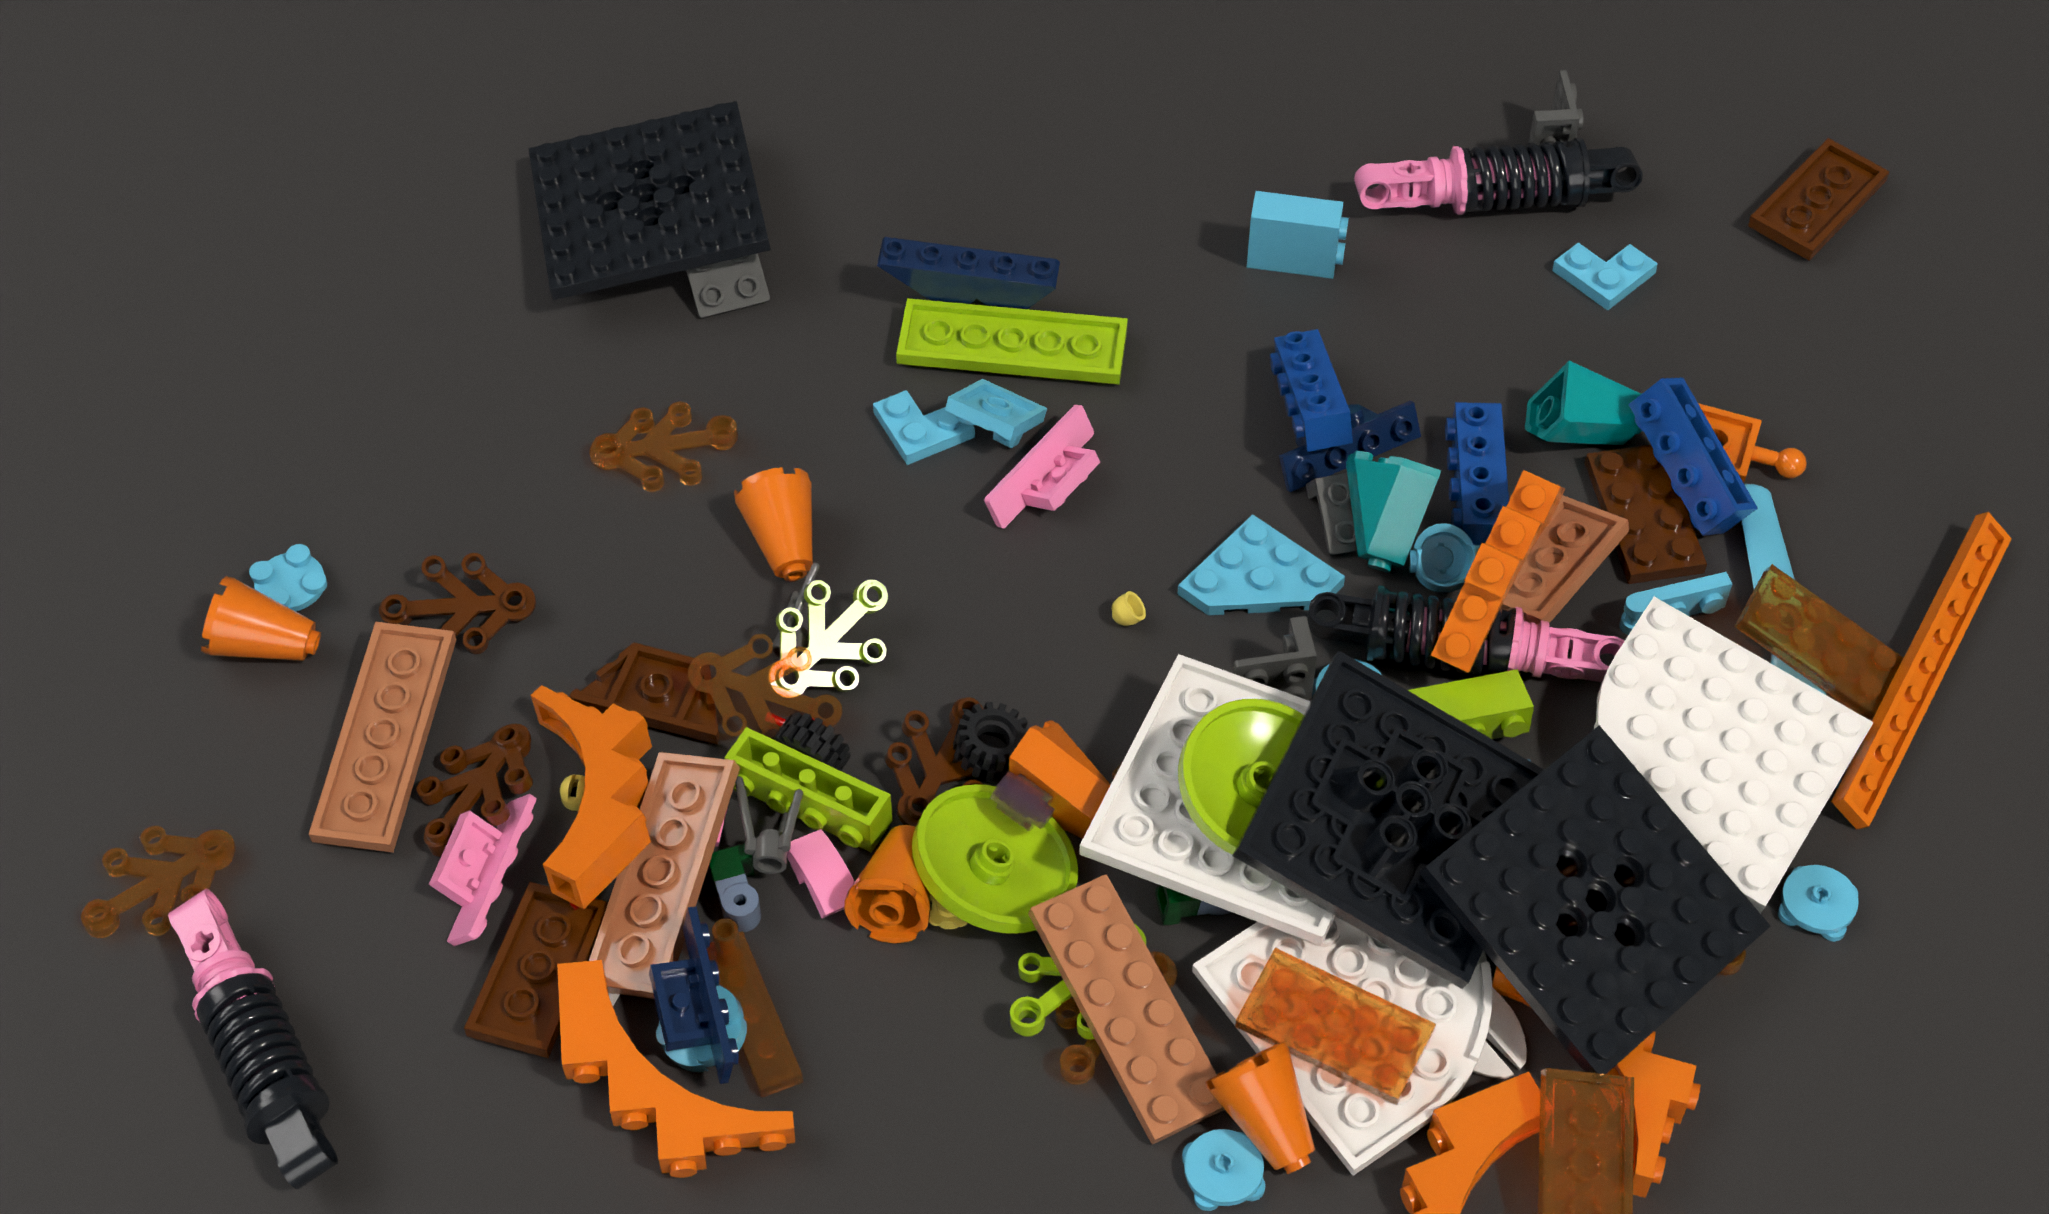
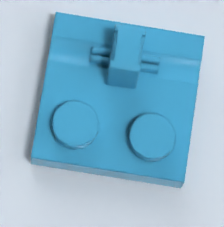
(996, 411)

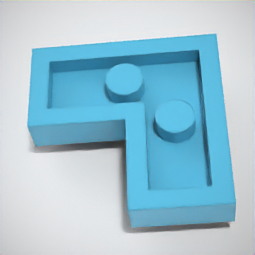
(1601, 280)
(919, 434)

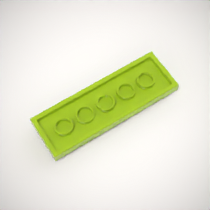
(1012, 341)

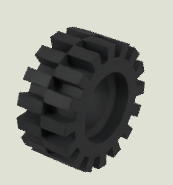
(988, 722)
(814, 740)

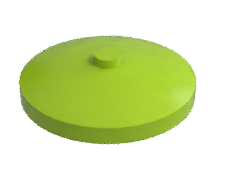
(1231, 764)
(988, 864)

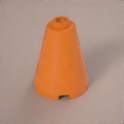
(780, 519)
(256, 626)
(889, 892)
(1267, 1106)

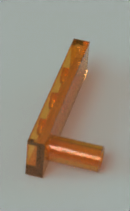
(765, 1042)

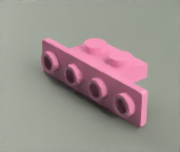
(1047, 470)
(476, 863)

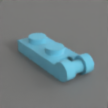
(1690, 597)

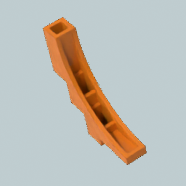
(1496, 569)
(608, 823)
(639, 1094)
(1661, 1097)
(1468, 1141)

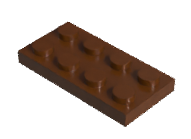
(1818, 199)
(1660, 531)
(521, 990)

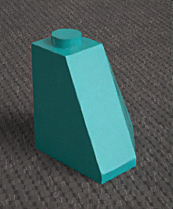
(1582, 409)
(1387, 506)

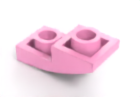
(822, 870)

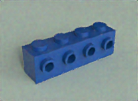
(1311, 390)
(1692, 456)
(1478, 467)

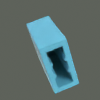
(1296, 234)

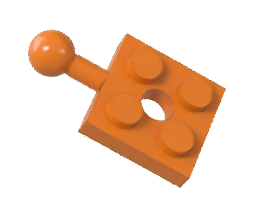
(1739, 439)

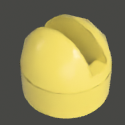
(1128, 609)
(566, 787)

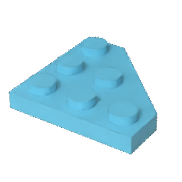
(1258, 573)

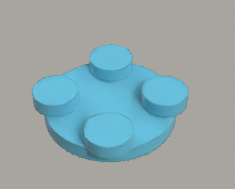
(290, 578)
(1819, 901)
(1223, 1169)

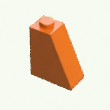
(1063, 771)

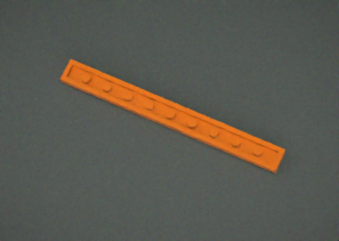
(1921, 671)

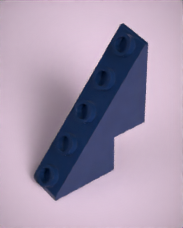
(969, 274)

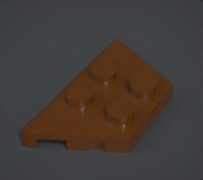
(657, 688)

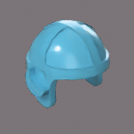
(1442, 557)

